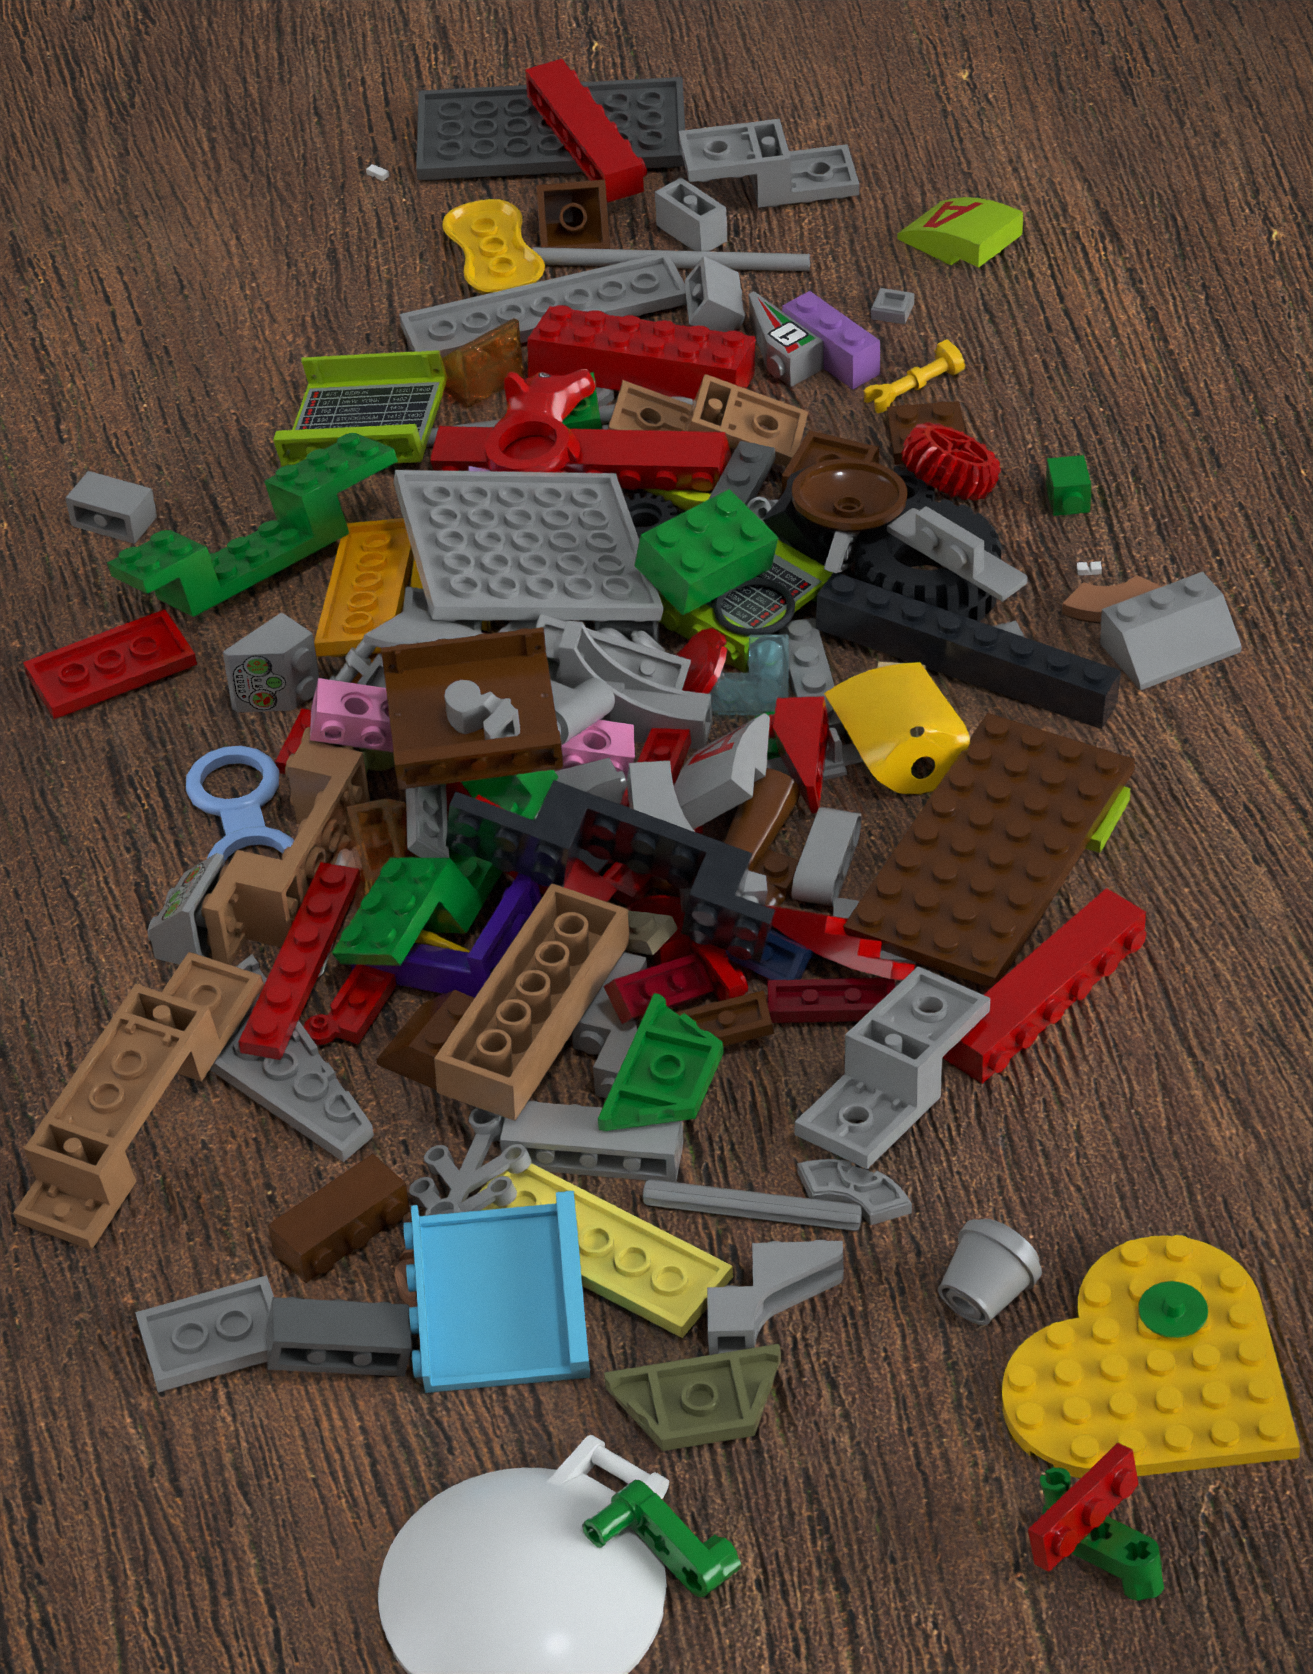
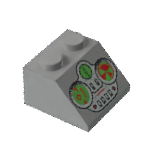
(272, 667)
(180, 922)

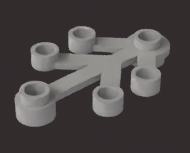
(471, 1174)

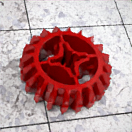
(950, 461)

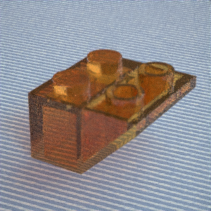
(481, 365)
(376, 834)

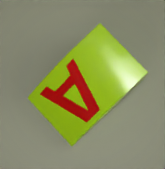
(964, 230)

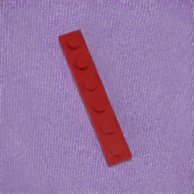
(299, 961)

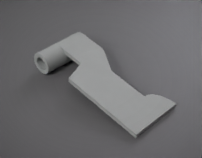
(574, 707)

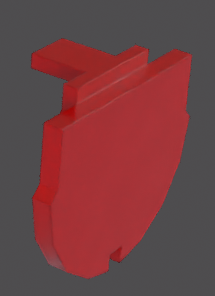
(707, 660)

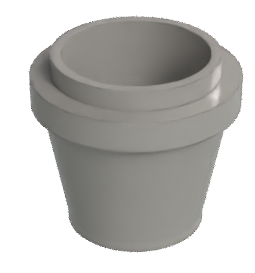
(988, 1270)

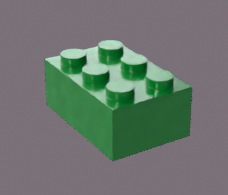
(706, 551)

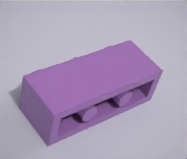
(847, 348)

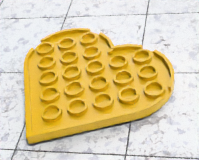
(1169, 1399)

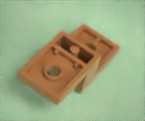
(716, 408)

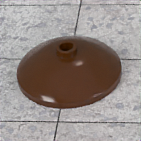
(849, 494)

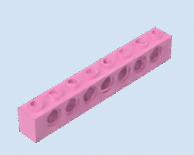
(360, 718)

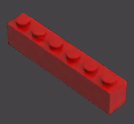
(585, 129)
(1050, 983)

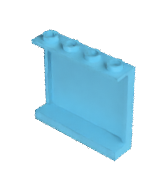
(497, 1296)

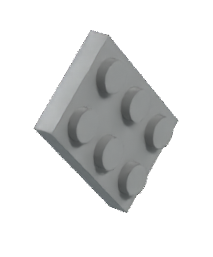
(207, 1333)

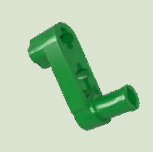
(1116, 1546)
(694, 1563)

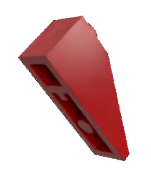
(801, 740)

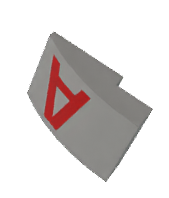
(723, 772)

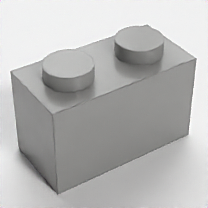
(691, 216)
(714, 296)
(111, 507)

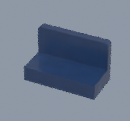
(781, 959)

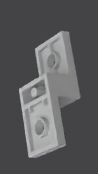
(774, 171)
(892, 1067)

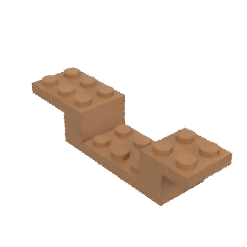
(262, 894)
(85, 1134)

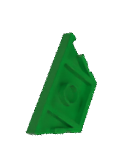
(662, 1071)

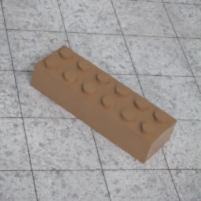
(532, 1002)

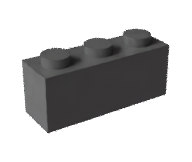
(338, 1336)

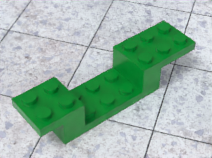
(306, 521)
(434, 892)

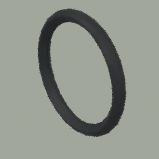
(756, 631)

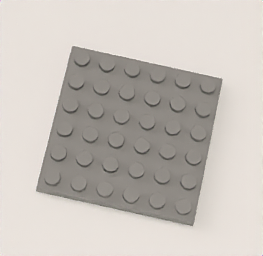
(524, 546)

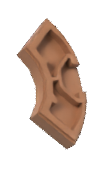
(1089, 600)

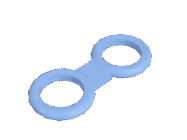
(242, 815)

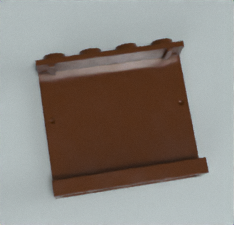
(501, 663)

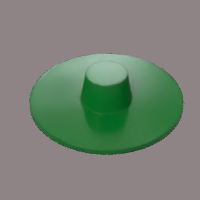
(1173, 1309)

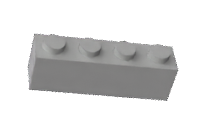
(570, 1142)

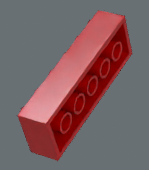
(639, 351)

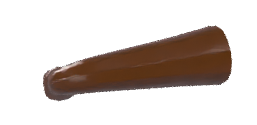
(755, 820)

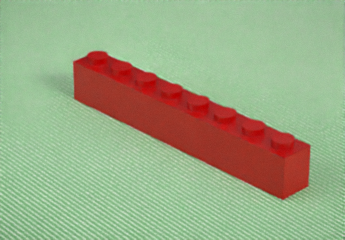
(637, 456)

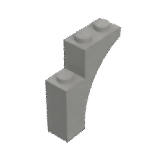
(636, 698)
(653, 793)
(602, 1031)

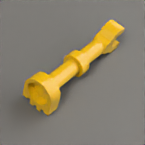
(947, 360)

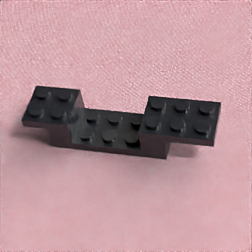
(644, 843)

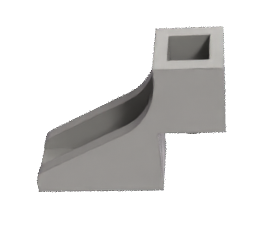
(781, 1278)

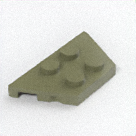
(698, 1396)

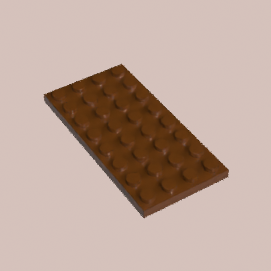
(990, 849)

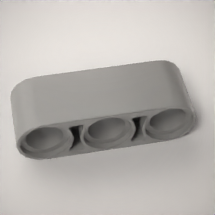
(826, 856)

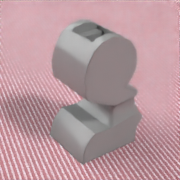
(471, 711)

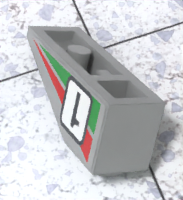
(786, 346)

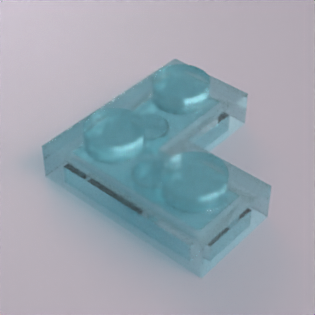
(759, 689)

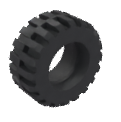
(888, 563)

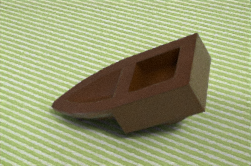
(779, 876)

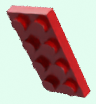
(109, 663)

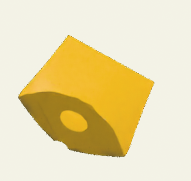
(880, 712)

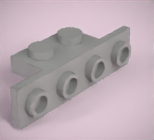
(957, 551)

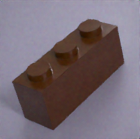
(339, 1218)

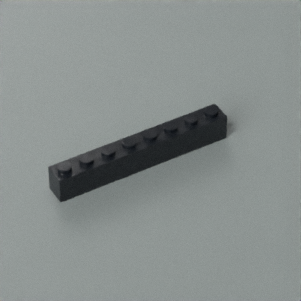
(968, 650)

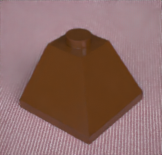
(573, 215)

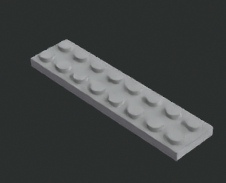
(616, 290)

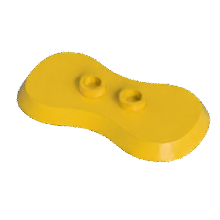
(493, 245)

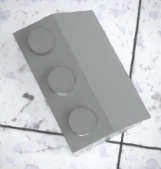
(1169, 631)

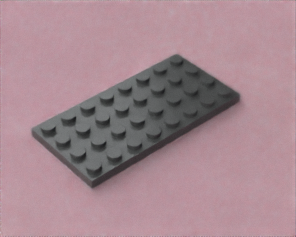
(503, 134)

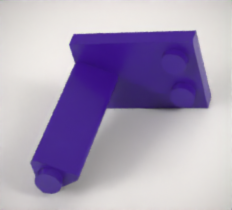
(448, 969)

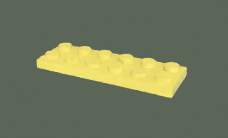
(628, 1256)

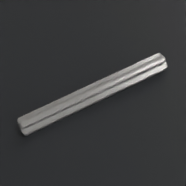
(752, 1204)

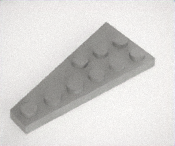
(297, 1087)

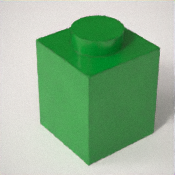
(1068, 485)

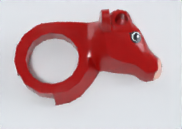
(538, 408)

